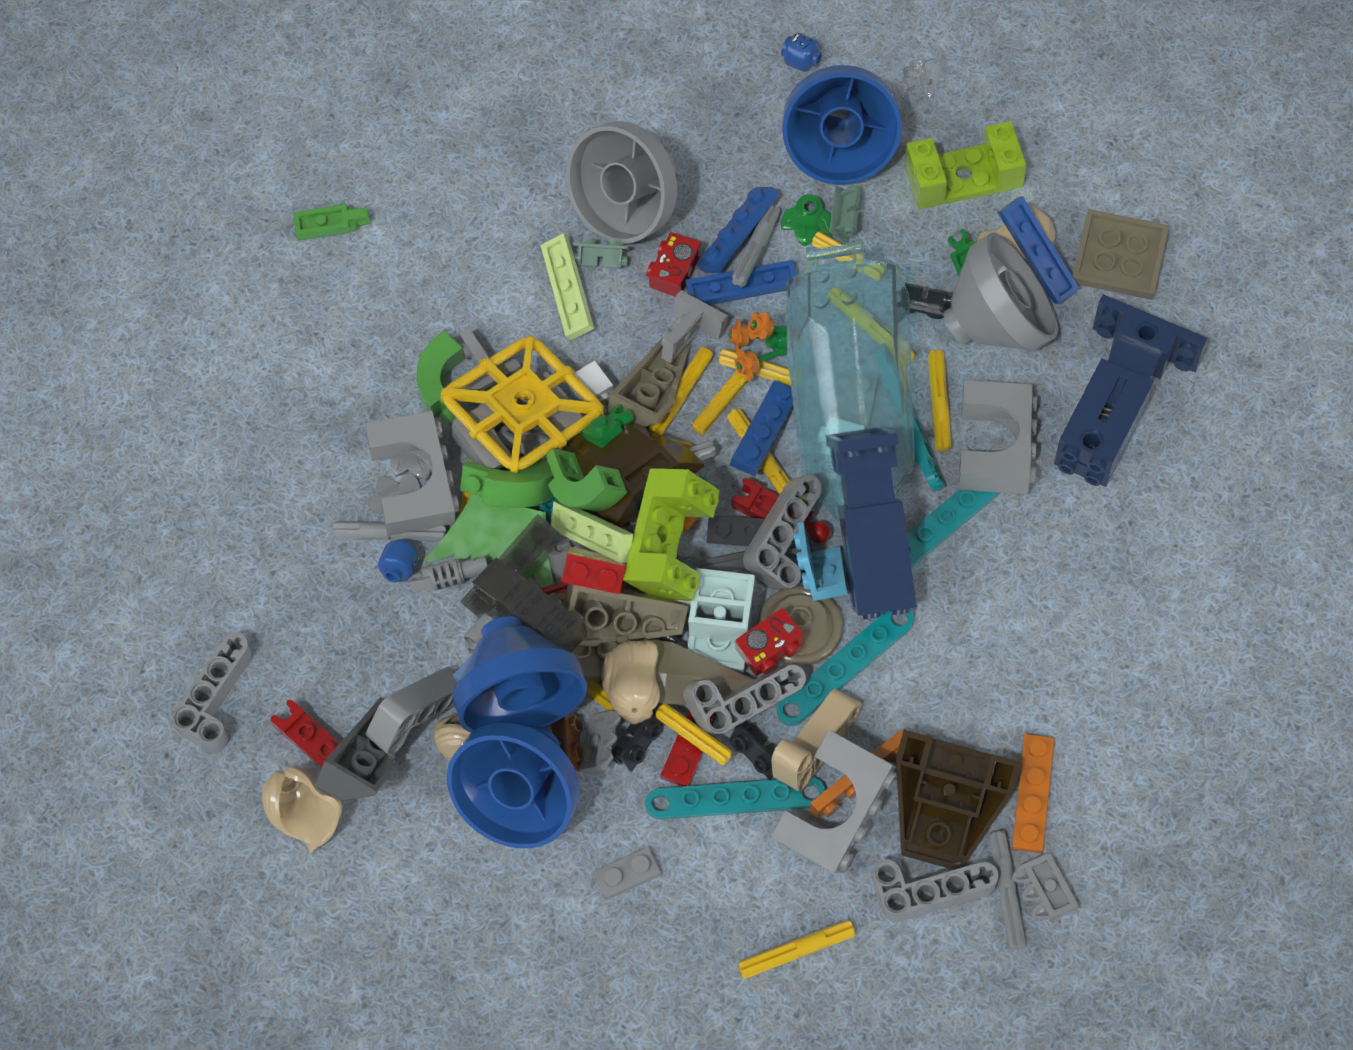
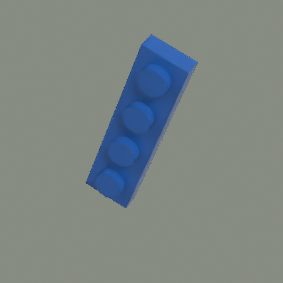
(737, 229)
(1038, 250)
(762, 281)
(763, 429)

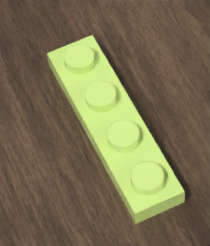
(567, 287)
(592, 532)

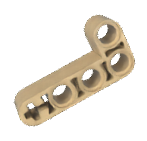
(795, 761)

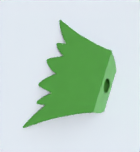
(489, 532)

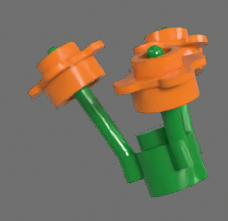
(760, 327)

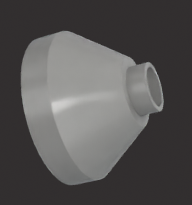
(621, 181)
(1000, 299)

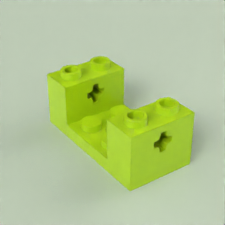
(993, 168)
(652, 557)

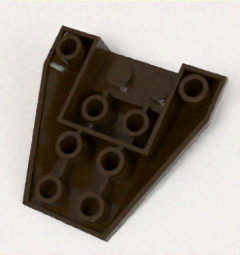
(633, 454)

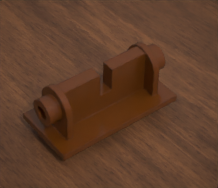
(568, 731)

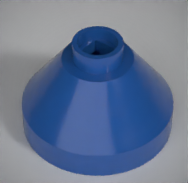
(847, 144)
(517, 679)
(513, 784)

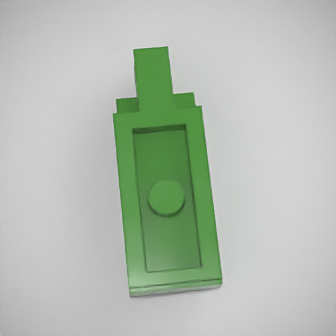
(329, 221)

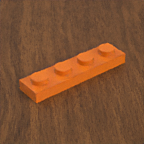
(1033, 794)
(828, 801)

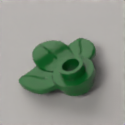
(806, 222)

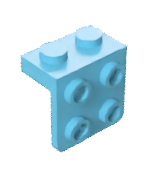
(823, 568)

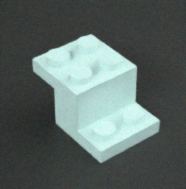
(720, 616)

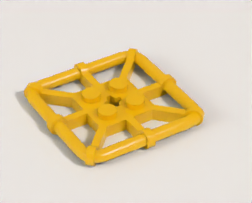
(521, 418)

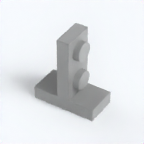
(692, 317)
(473, 350)

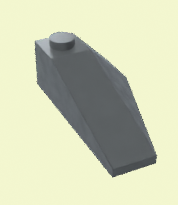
(356, 765)

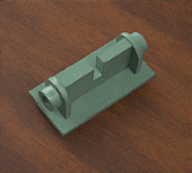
(843, 216)
(611, 253)

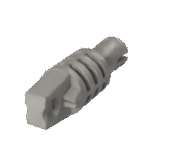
(446, 574)

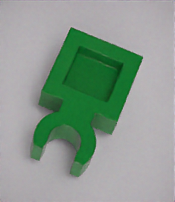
(961, 247)
(605, 428)

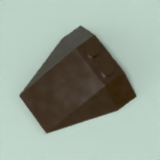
(948, 797)

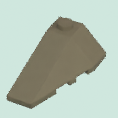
(650, 386)
(624, 615)
(681, 666)

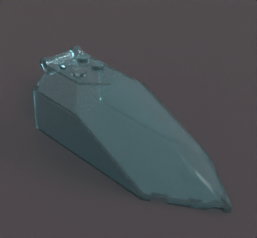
(848, 359)

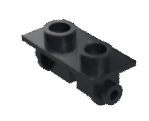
(932, 305)
(732, 530)
(749, 741)
(633, 750)

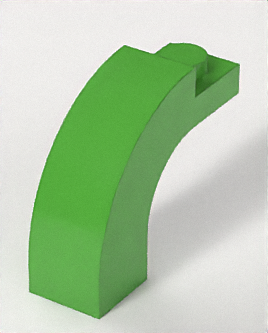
(433, 366)
(507, 488)
(594, 492)

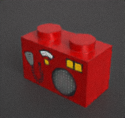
(674, 264)
(593, 570)
(770, 642)

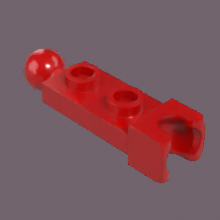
(761, 501)
(305, 734)

